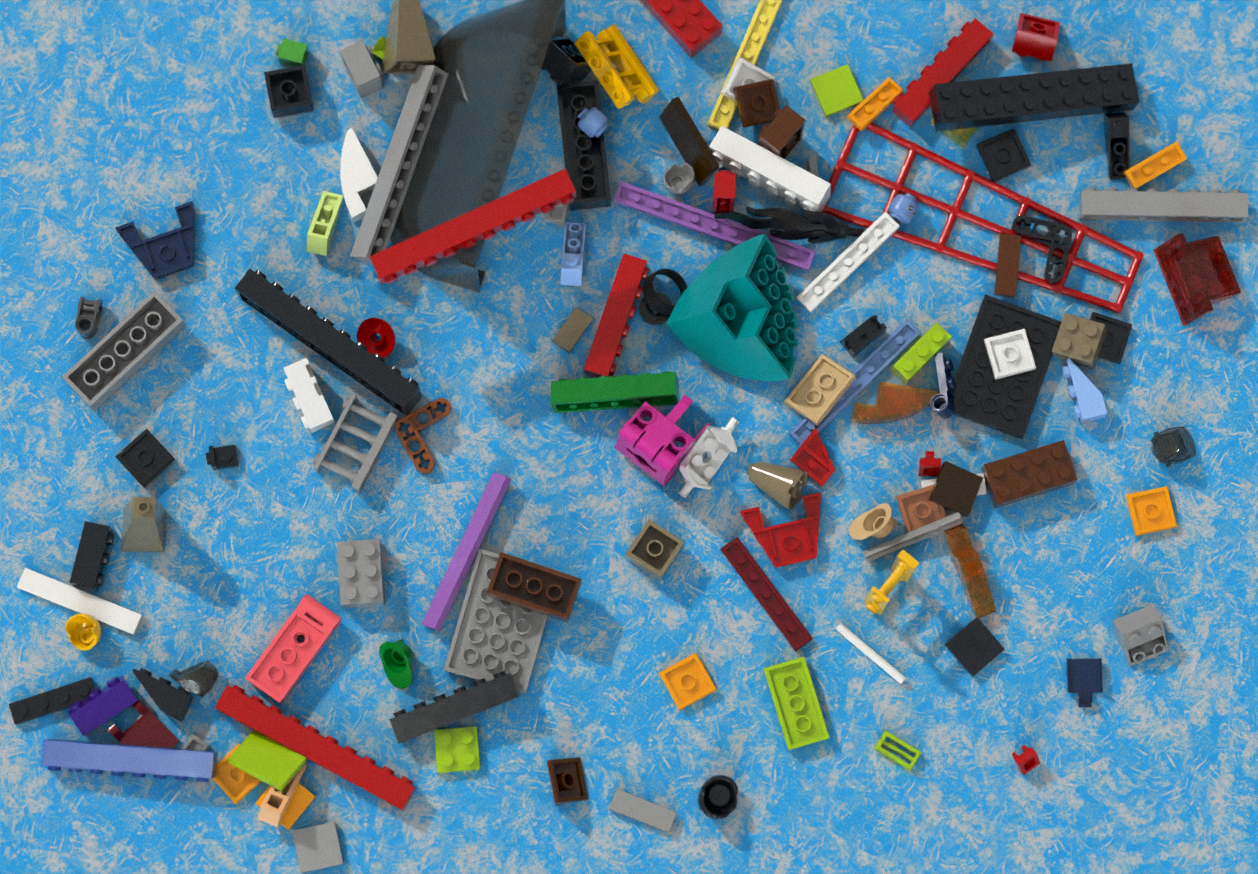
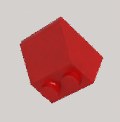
(1036, 37)

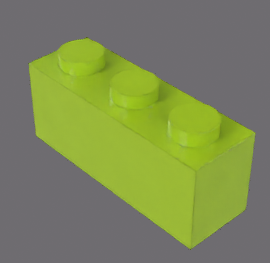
(921, 353)

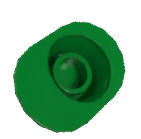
(396, 662)

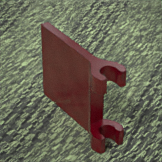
(145, 731)

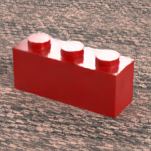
(723, 192)

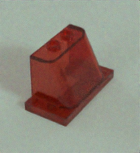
(1196, 275)

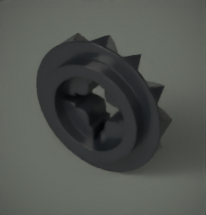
(647, 314)

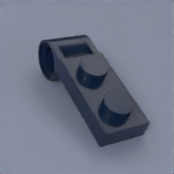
(946, 387)

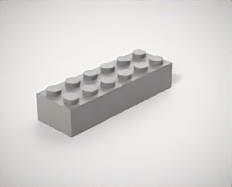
(124, 351)

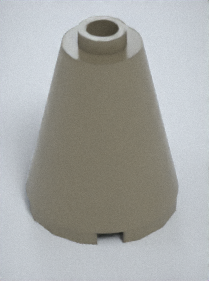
(779, 482)

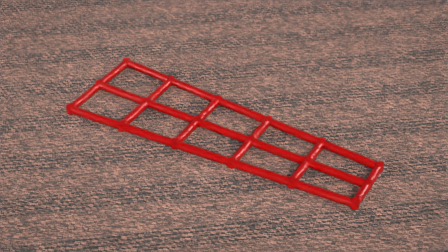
(955, 211)

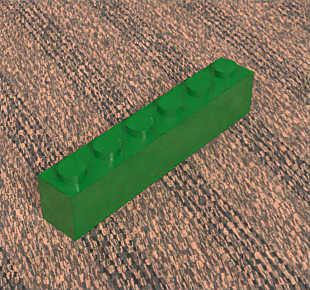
(614, 392)

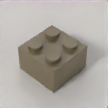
(1079, 340)
(654, 549)

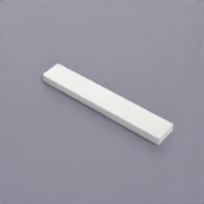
(848, 262)
(79, 601)

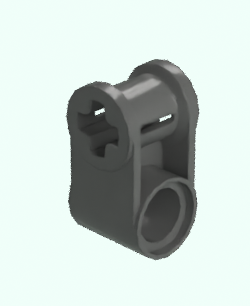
(88, 312)

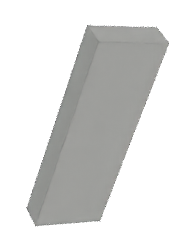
(642, 810)

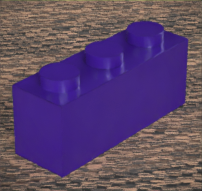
(102, 705)

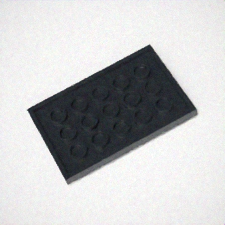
(1008, 401)

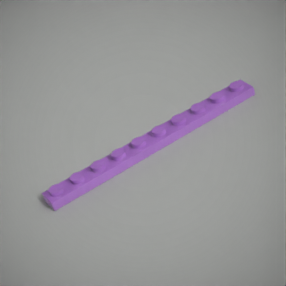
(706, 223)

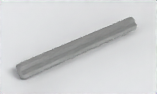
(913, 537)

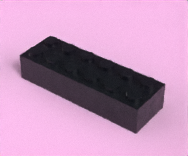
(583, 154)

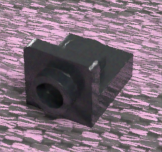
(222, 457)

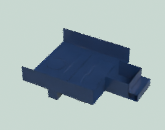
(1084, 678)

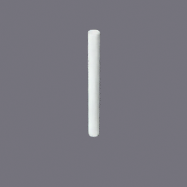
(870, 653)

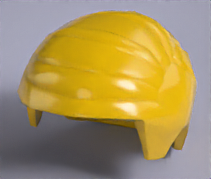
(83, 631)

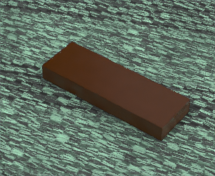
(1007, 265)

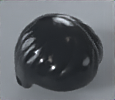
(718, 796)

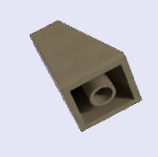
(406, 39)
(143, 525)

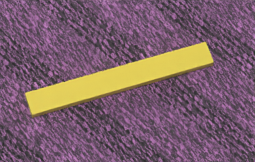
(750, 51)

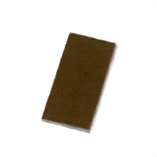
(688, 140)

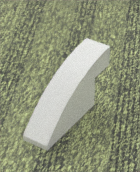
(356, 175)

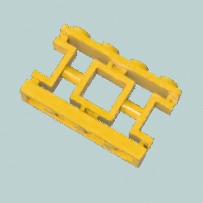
(632, 77)

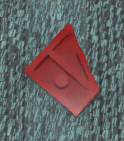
(814, 458)

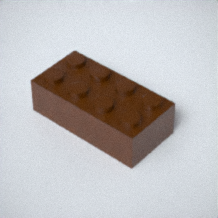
(1029, 474)
(534, 587)

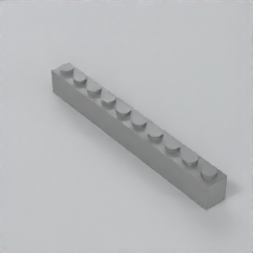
(399, 162)

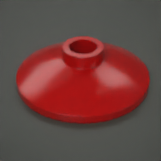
(368, 336)

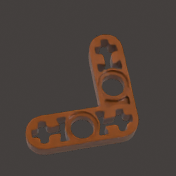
(416, 427)

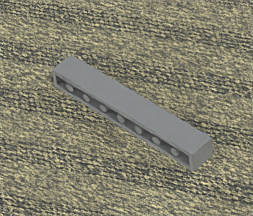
(1163, 206)

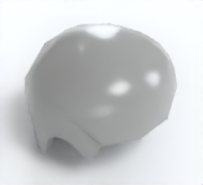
(679, 178)

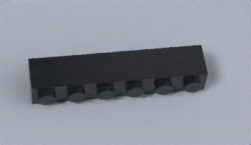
(455, 707)

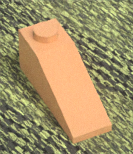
(277, 802)

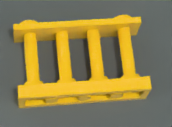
(903, 569)

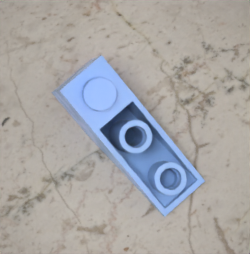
(573, 254)
(1087, 398)

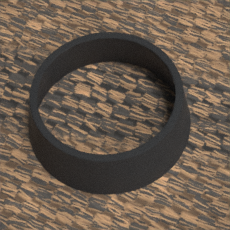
(650, 295)

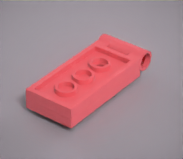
(285, 657)

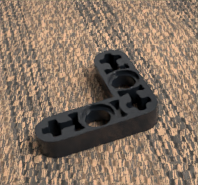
(1051, 237)

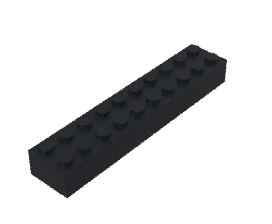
(1033, 97)
(328, 342)

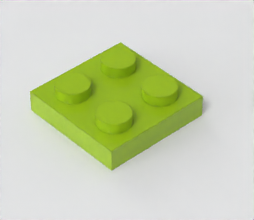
(457, 749)

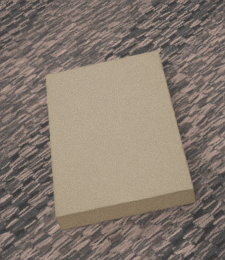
(820, 389)

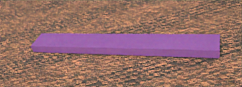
(466, 551)

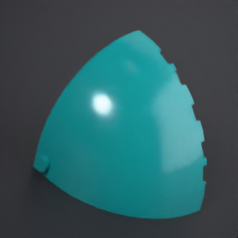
(740, 314)

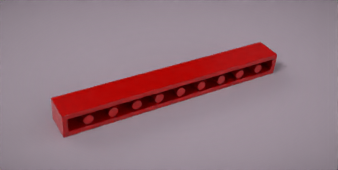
(473, 226)
(316, 748)

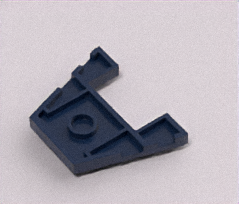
(165, 252)

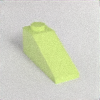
(324, 223)

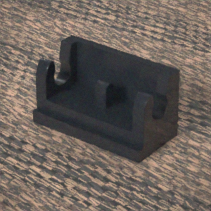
(863, 336)

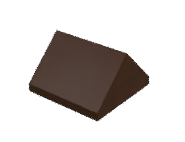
(567, 780)

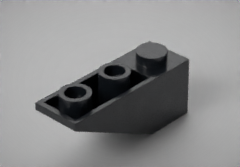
(1117, 143)
(168, 699)

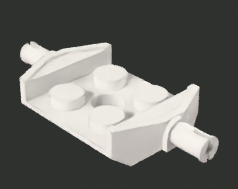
(718, 444)

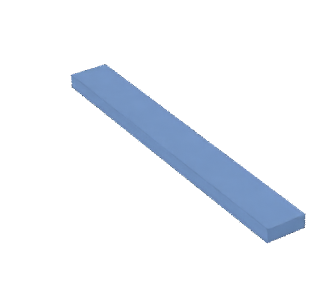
(865, 374)

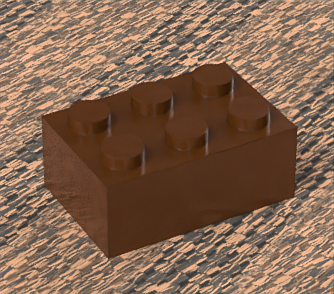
(782, 132)

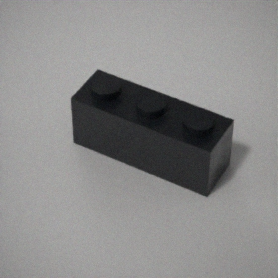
(92, 556)

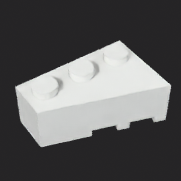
(308, 396)

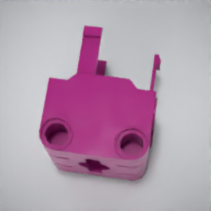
(652, 442)

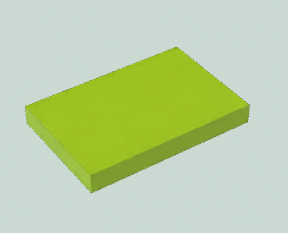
(267, 760)

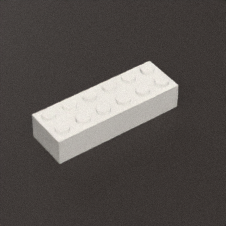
(769, 171)

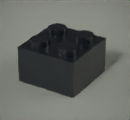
(289, 91)

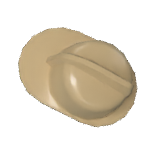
(875, 522)

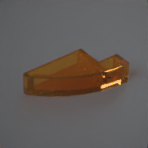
(892, 404)
(970, 571)

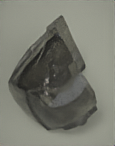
(1173, 446)
(197, 679)

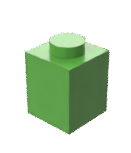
(292, 53)

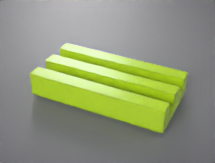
(913, 760)

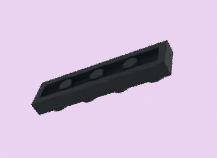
(51, 701)

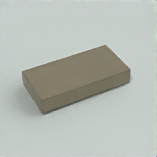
(572, 330)

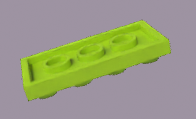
(796, 703)

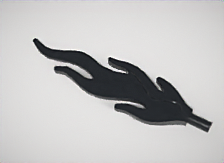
(818, 227)

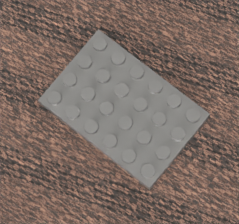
(493, 633)

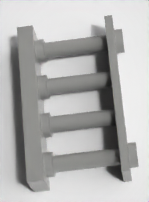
(367, 460)

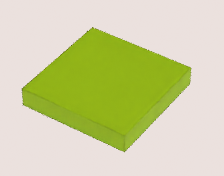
(836, 90)

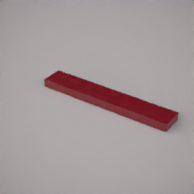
(766, 594)

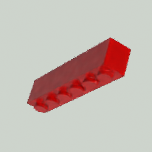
(945, 69)
(615, 317)

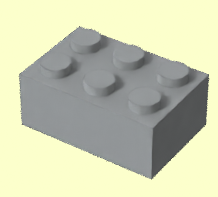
(360, 573)

